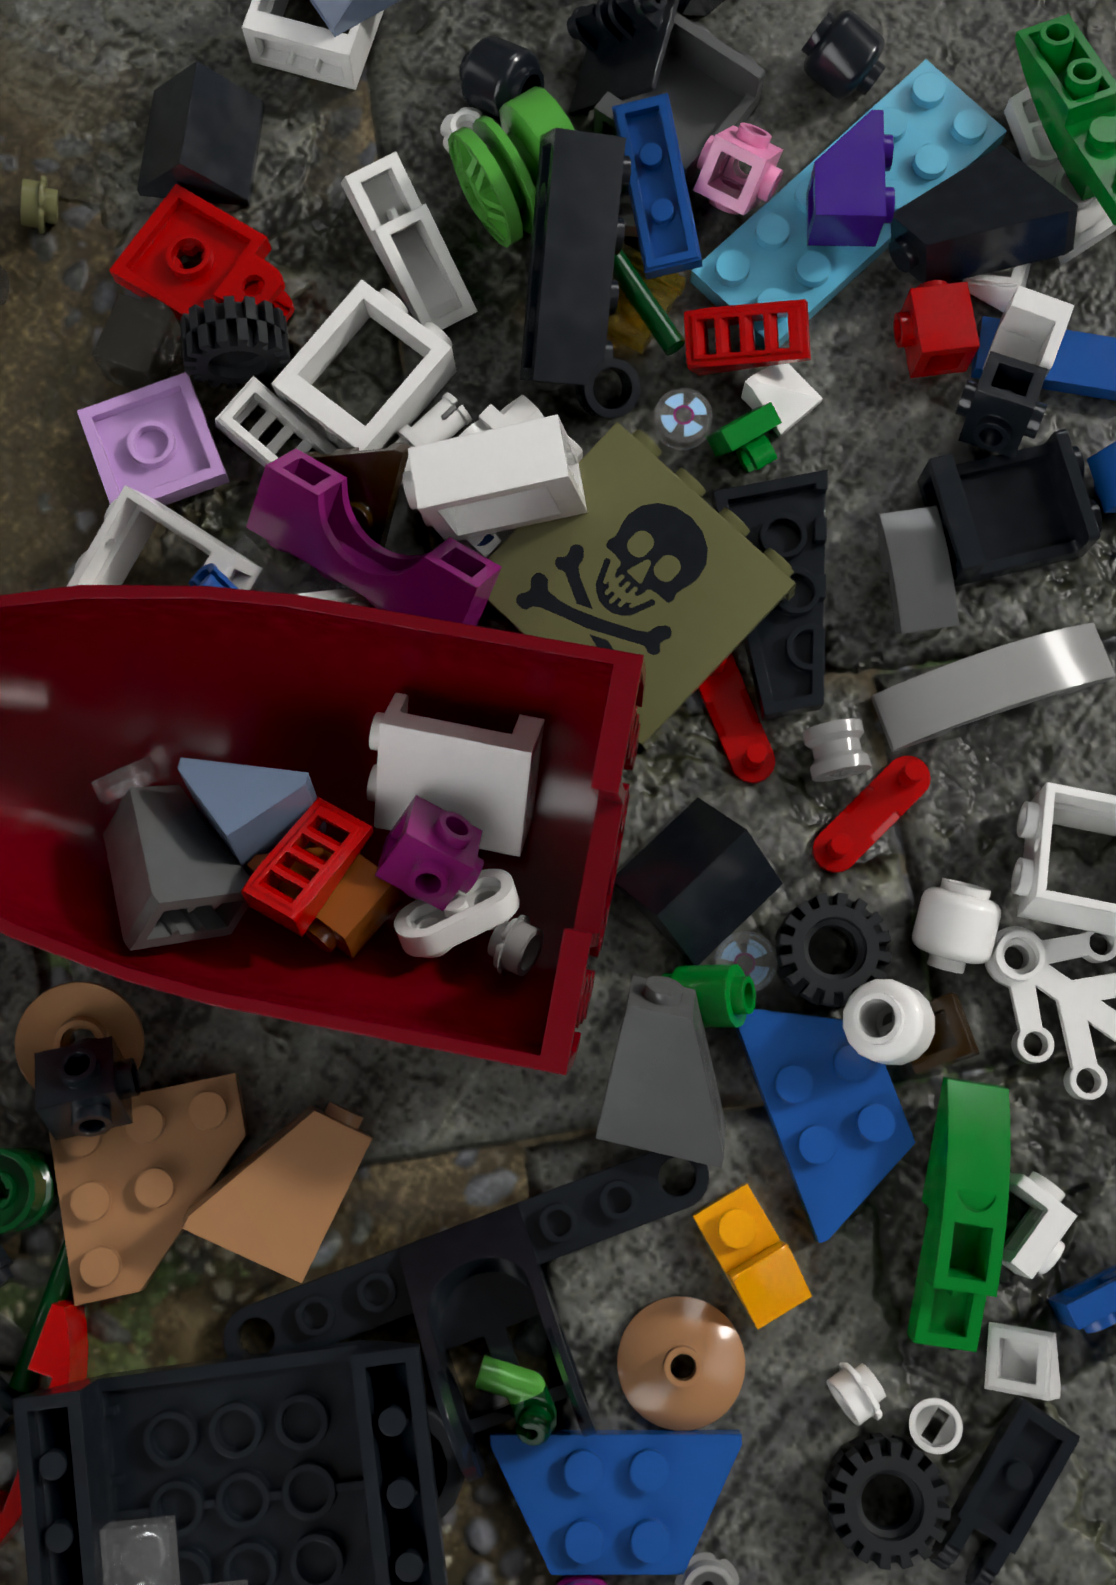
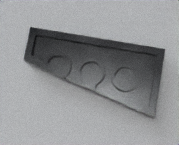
(789, 643)

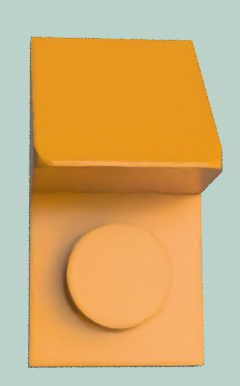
(752, 1255)

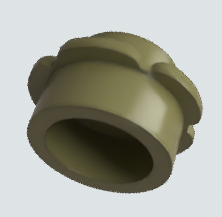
(38, 204)

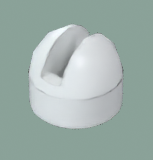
(950, 1432)

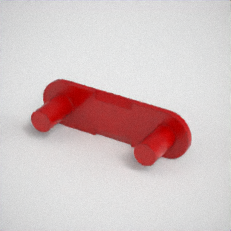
(737, 723)
(871, 814)

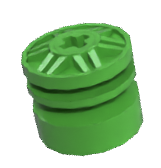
(501, 163)

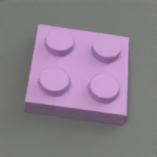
(154, 442)

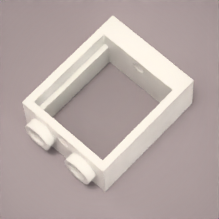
(307, 47)
(405, 404)
(496, 479)
(128, 527)
(1072, 809)

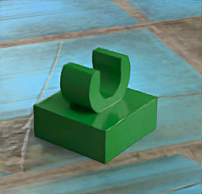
(748, 437)

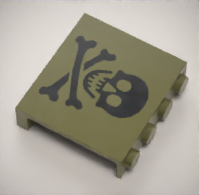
(642, 574)

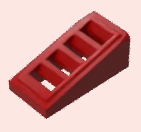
(721, 318)
(300, 912)

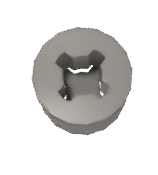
(836, 749)

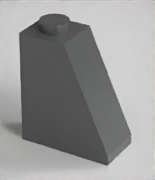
(171, 871)
(663, 1077)

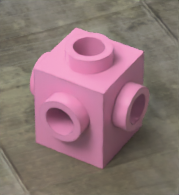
(723, 179)

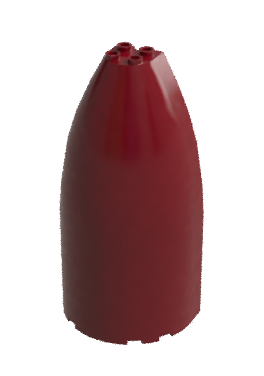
(294, 687)

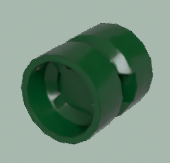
(26, 1188)

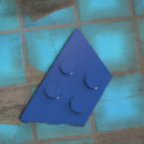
(828, 1111)
(617, 1495)

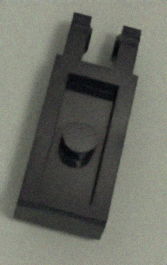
(1006, 1490)

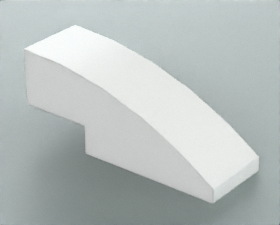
(408, 242)

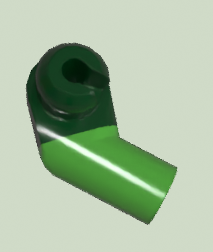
(526, 1395)

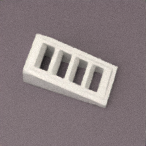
(241, 406)

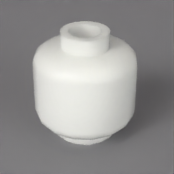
(956, 925)
(869, 1025)

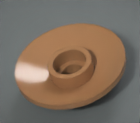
(73, 1006)
(675, 1328)

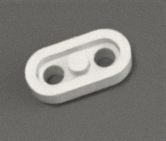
(432, 932)

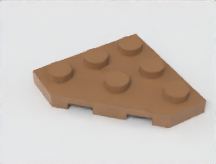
(133, 1184)

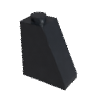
(982, 222)

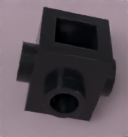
(1001, 417)
(85, 1088)

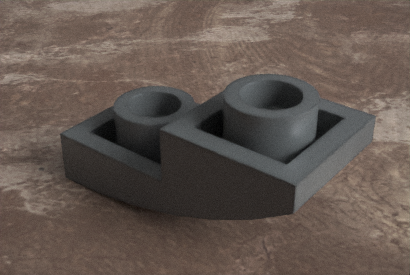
(918, 569)

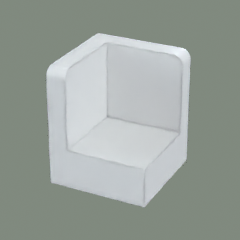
(1032, 328)

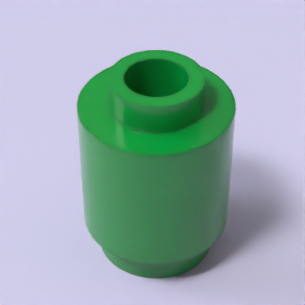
(721, 991)

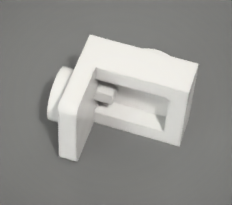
(1036, 1239)

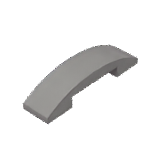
(992, 683)

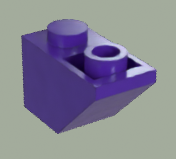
(848, 187)

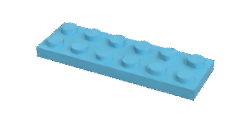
(768, 257)

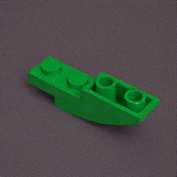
(1074, 105)
(965, 1217)

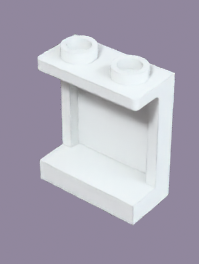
(459, 768)

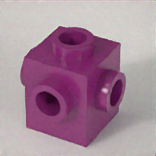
(431, 854)

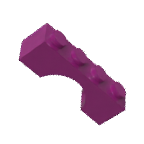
(308, 513)

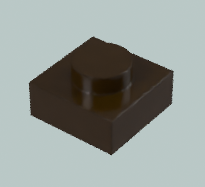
(952, 1036)

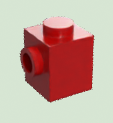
(937, 329)

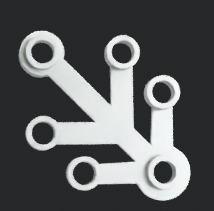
(1076, 1000)

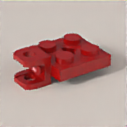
(229, 265)

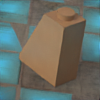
(285, 1192)

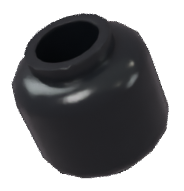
(844, 55)
(497, 73)

